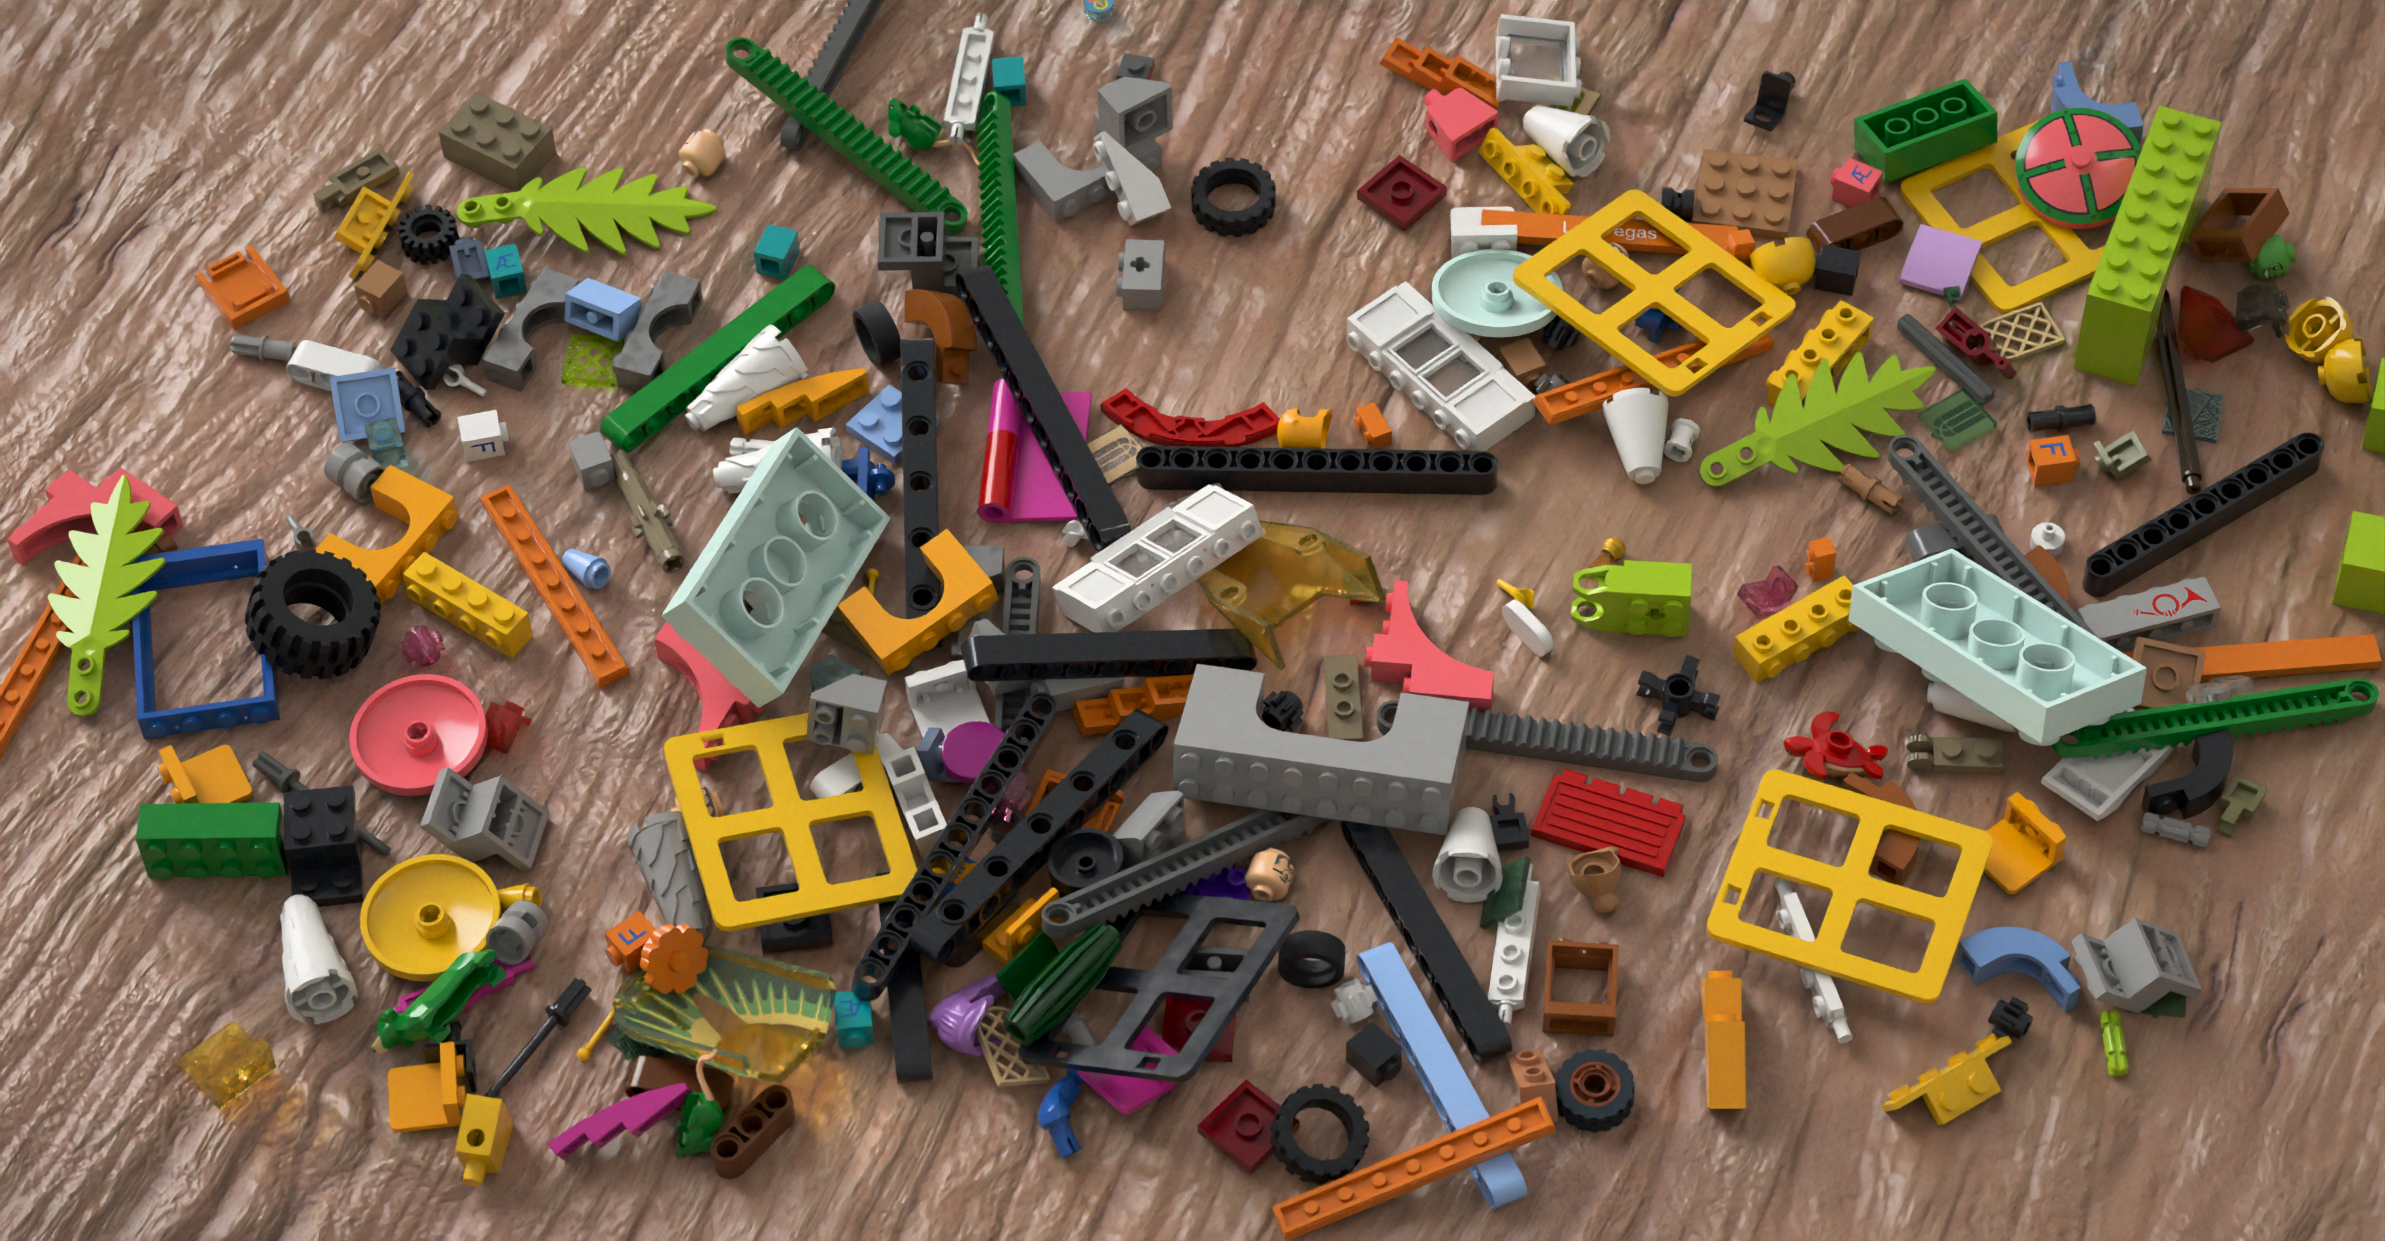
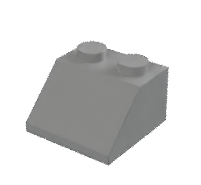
(1135, 110)

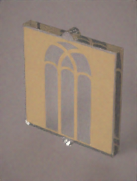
(1116, 454)

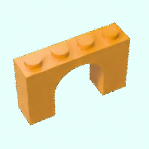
(418, 504)
(897, 640)

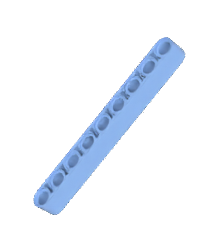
(1436, 1066)

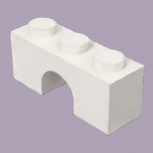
(915, 798)

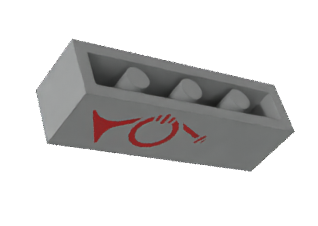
(2154, 614)

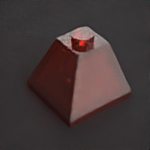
(2208, 327)

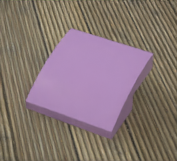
(1940, 260)

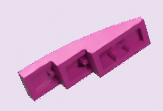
(635, 1114)

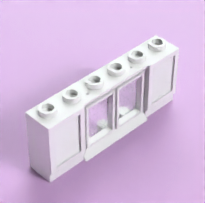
(1440, 368)
(1162, 552)

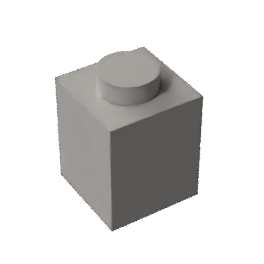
(591, 460)

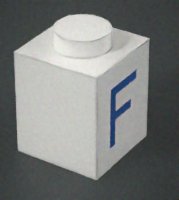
(482, 435)

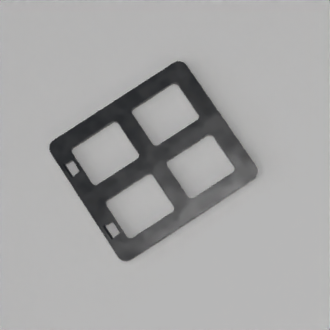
(1166, 982)

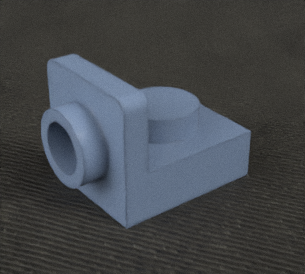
(469, 259)
(930, 755)

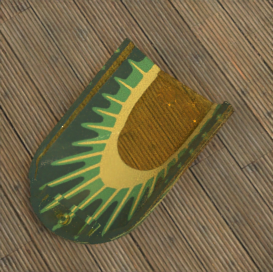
(748, 1007)

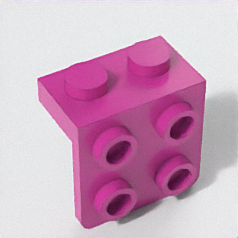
(1128, 1092)

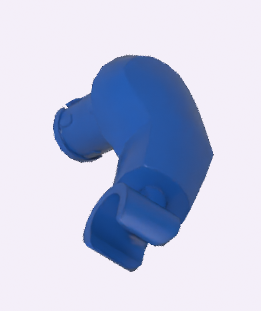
(1055, 1113)

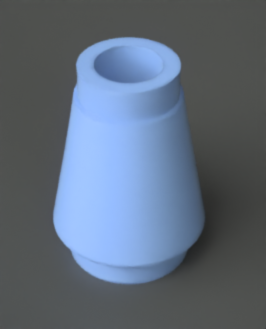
(587, 568)

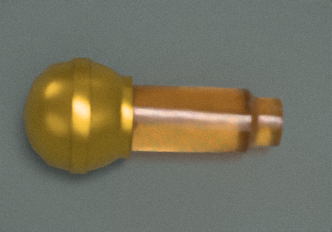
(1612, 549)

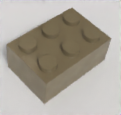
(497, 142)

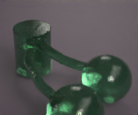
(1952, 293)

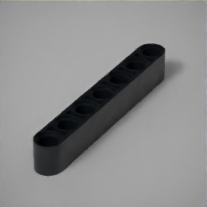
(908, 1012)

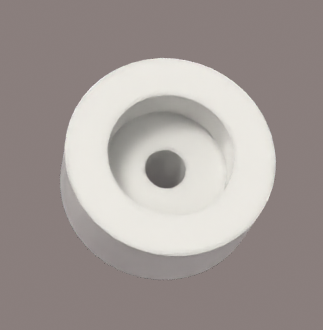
(2048, 536)

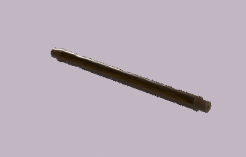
(2178, 398)

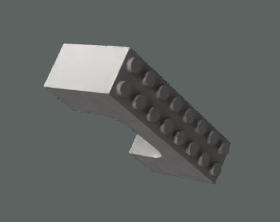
(1390, 782)

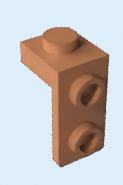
(1534, 1079)

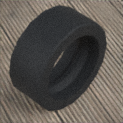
(877, 333)
(1312, 973)

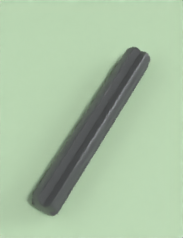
(1945, 359)

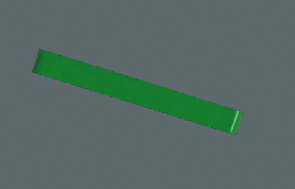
(685, 380)

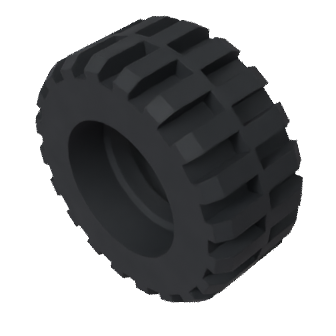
(306, 646)

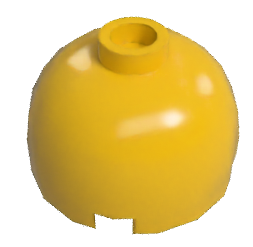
(1786, 265)
(2317, 328)
(2346, 372)

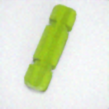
(2114, 1043)

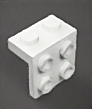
(1470, 235)
(944, 698)

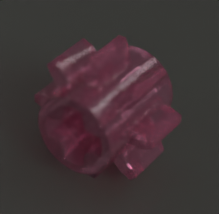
(422, 645)

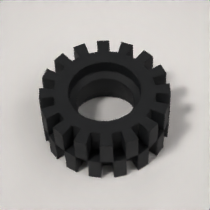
(426, 221)

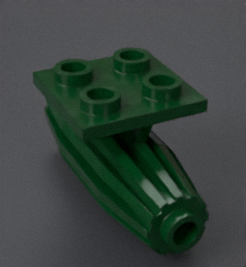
(1051, 983)

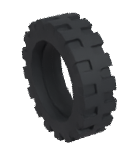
(1233, 172)
(1339, 1105)

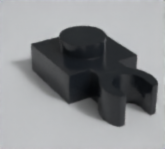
(1508, 827)

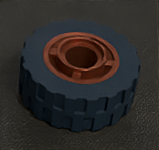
(1592, 1110)

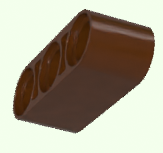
(1857, 226)
(654, 1073)
(748, 1146)

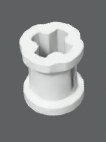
(1683, 434)

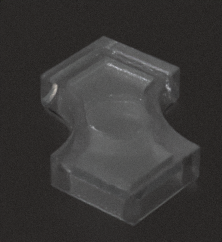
(2219, 689)

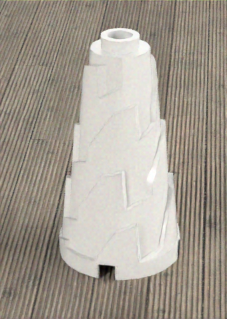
(756, 370)
(737, 470)
(312, 968)

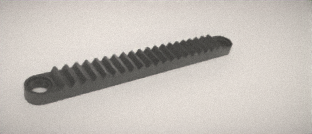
(833, 61)
(1972, 525)
(1019, 618)
(1579, 744)
(1174, 870)

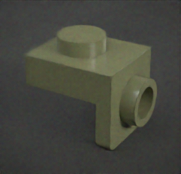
(2122, 455)

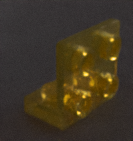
(228, 1064)

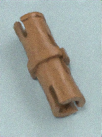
(1871, 489)

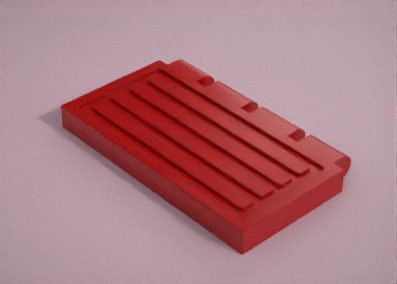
(1599, 817)

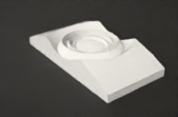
(2103, 783)

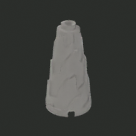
(670, 869)

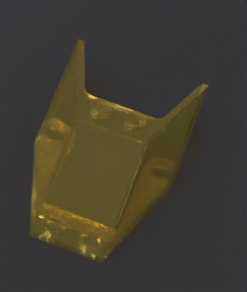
(1284, 576)

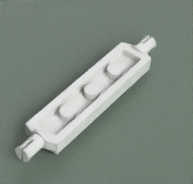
(969, 79)
(1514, 955)
(1826, 998)

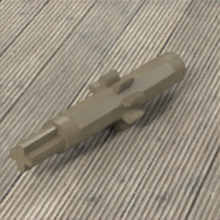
(647, 517)

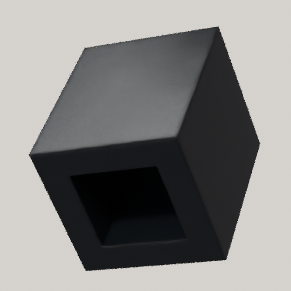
(1837, 270)
(1374, 1055)

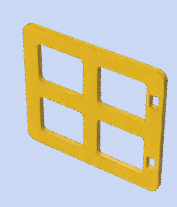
(1998, 157)
(1653, 292)
(789, 817)
(1851, 886)

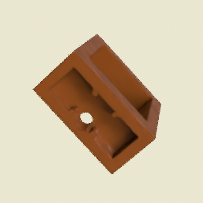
(2212, 236)
(1580, 1017)

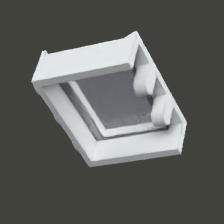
(1537, 61)

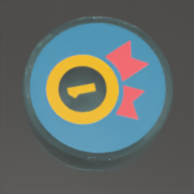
(1098, 9)

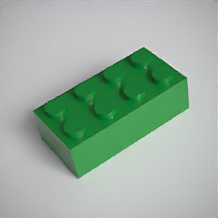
(1925, 130)
(212, 840)

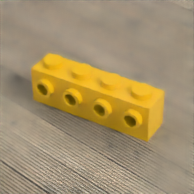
(1837, 338)
(468, 605)
(1796, 631)

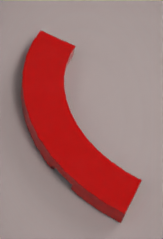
(1161, 429)

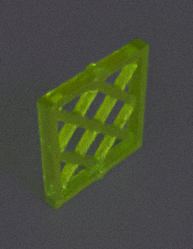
(589, 379)

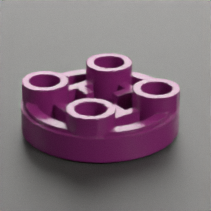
(969, 749)

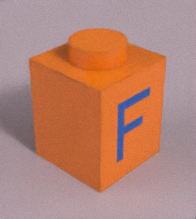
(2052, 460)
(627, 941)

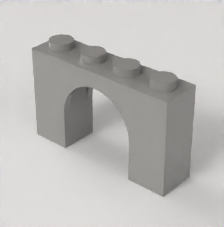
(1067, 190)

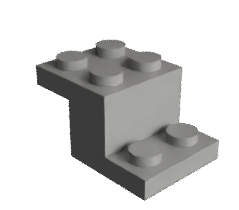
(485, 819)
(2136, 965)

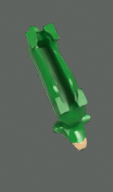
(438, 1003)

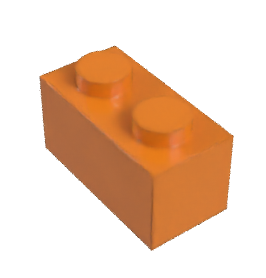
(1741, 245)
(1373, 426)
(1820, 559)

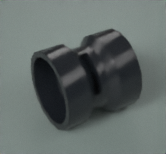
(1679, 203)

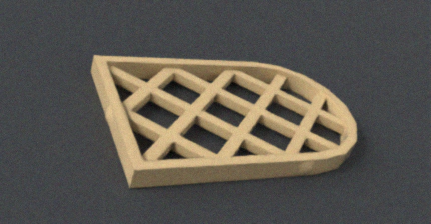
(2016, 355)
(1041, 1077)

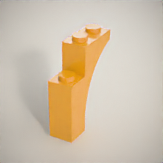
(1724, 1040)

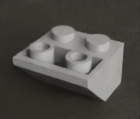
(848, 713)
(1152, 827)

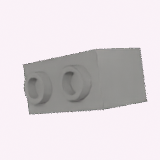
(1142, 274)

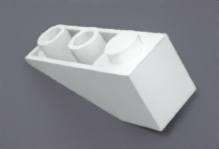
(1136, 187)

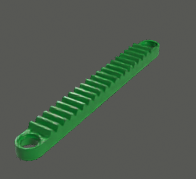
(844, 132)
(999, 196)
(2238, 715)

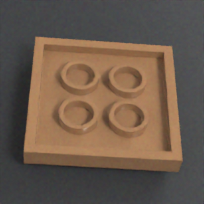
(1746, 192)

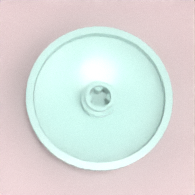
(1481, 298)

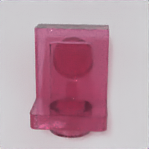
(1769, 595)
(1015, 796)

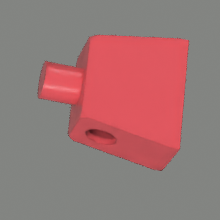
(1458, 121)

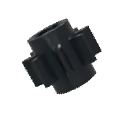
(1559, 333)
(1282, 711)
(2010, 1019)

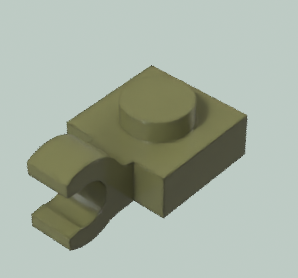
(2239, 800)

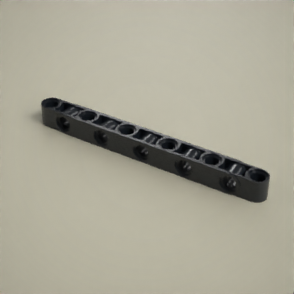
(919, 472)
(1028, 844)

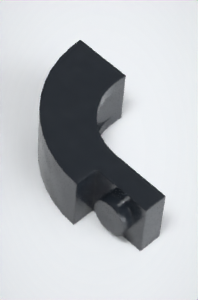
(2199, 788)

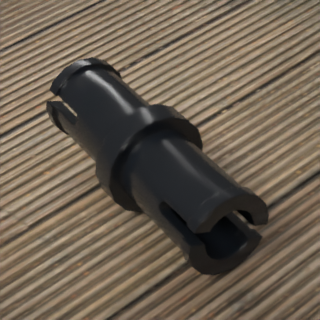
(414, 400)
(2060, 418)

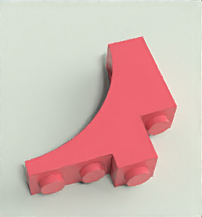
(71, 510)
(1410, 658)
(721, 701)

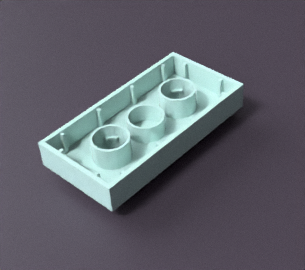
(777, 565)
(1997, 646)

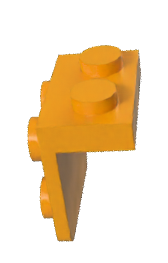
(205, 778)
(2023, 845)
(428, 1093)

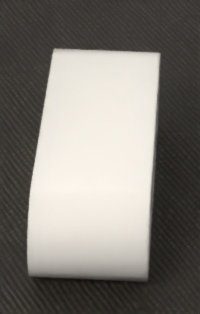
(316, 362)
(843, 775)

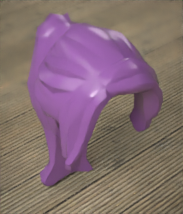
(962, 1012)

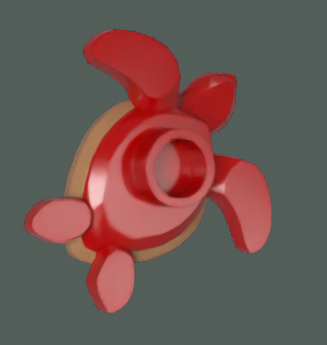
(1835, 751)

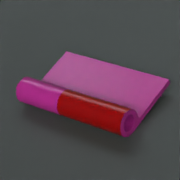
(1015, 472)

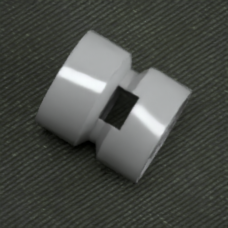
(353, 471)
(517, 932)

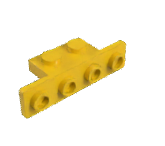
(1528, 173)
(366, 220)
(1955, 1087)

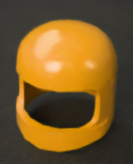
(1303, 432)

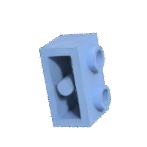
(602, 309)

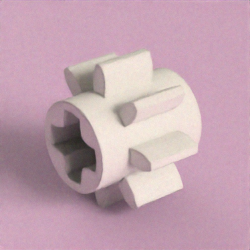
(1354, 1001)

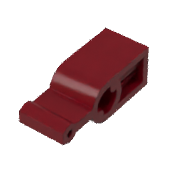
(1972, 337)

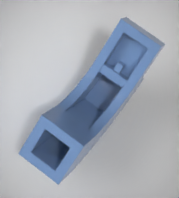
(2069, 95)
(2023, 952)

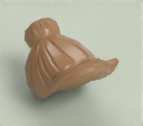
(1597, 877)

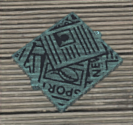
(2204, 412)

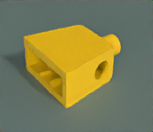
(482, 1138)

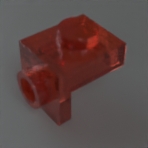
(504, 724)

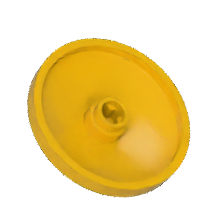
(428, 915)

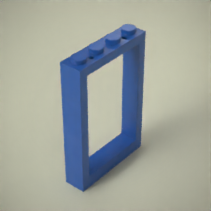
(186, 569)

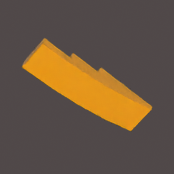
(810, 396)

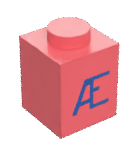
(1855, 183)

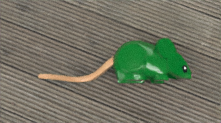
(917, 130)
(701, 1117)

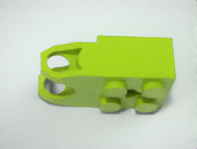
(1636, 598)

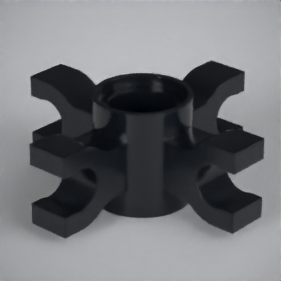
(1678, 706)

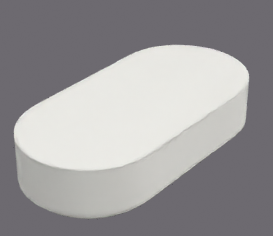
(1528, 628)

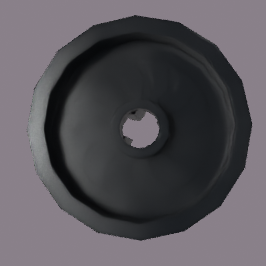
(1083, 859)

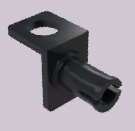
(1771, 100)
(463, 1047)

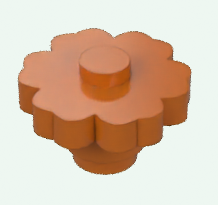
(673, 958)

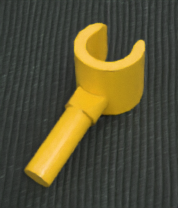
(1523, 595)

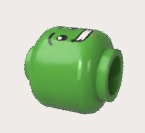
(2273, 259)

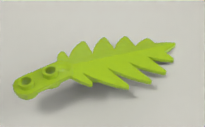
(593, 206)
(1825, 419)
(103, 590)

